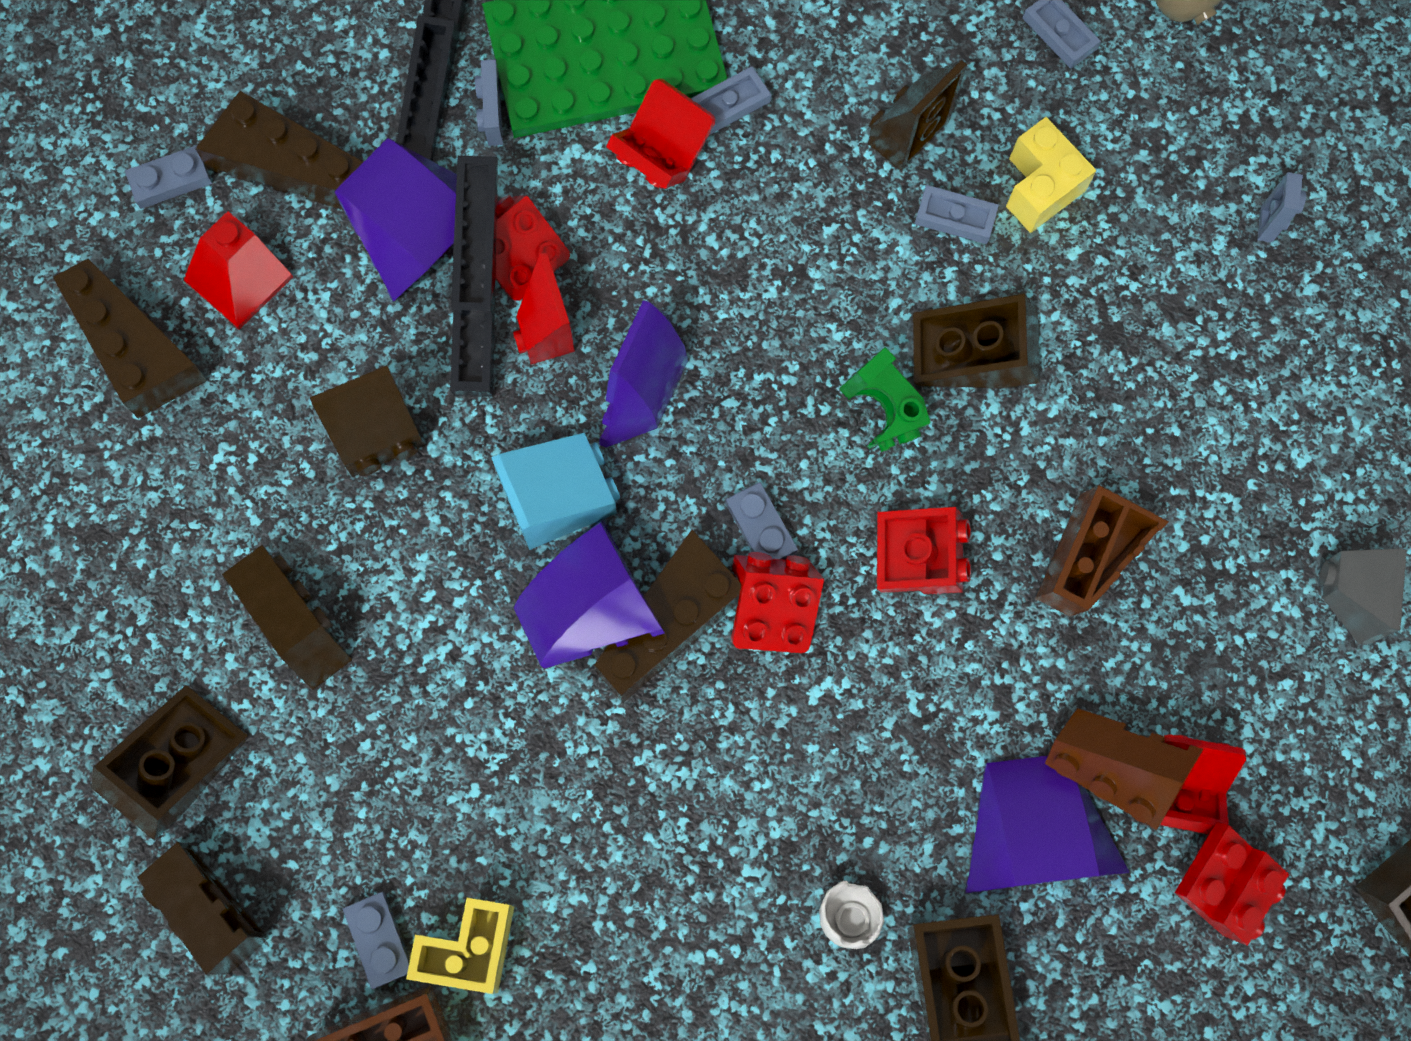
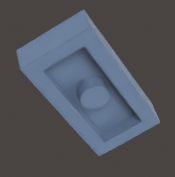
(1062, 30)
(488, 88)
(734, 98)
(167, 177)
(1281, 207)
(956, 214)
(760, 523)
(377, 940)

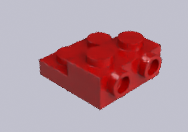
(922, 551)
(1232, 885)

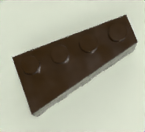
(275, 151)
(132, 350)
(687, 601)

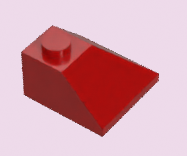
(235, 271)
(543, 317)

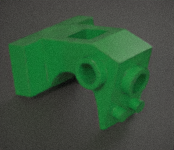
(895, 394)

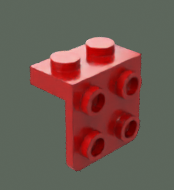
(663, 135)
(520, 240)
(776, 602)
(1204, 793)

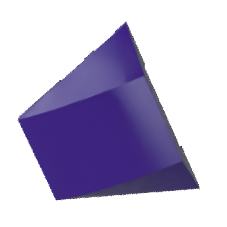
(400, 212)
(643, 376)
(584, 602)
(1037, 829)

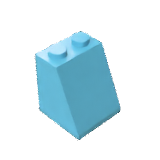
(556, 487)

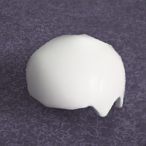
(851, 915)

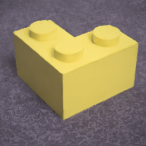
(1053, 174)
(473, 960)

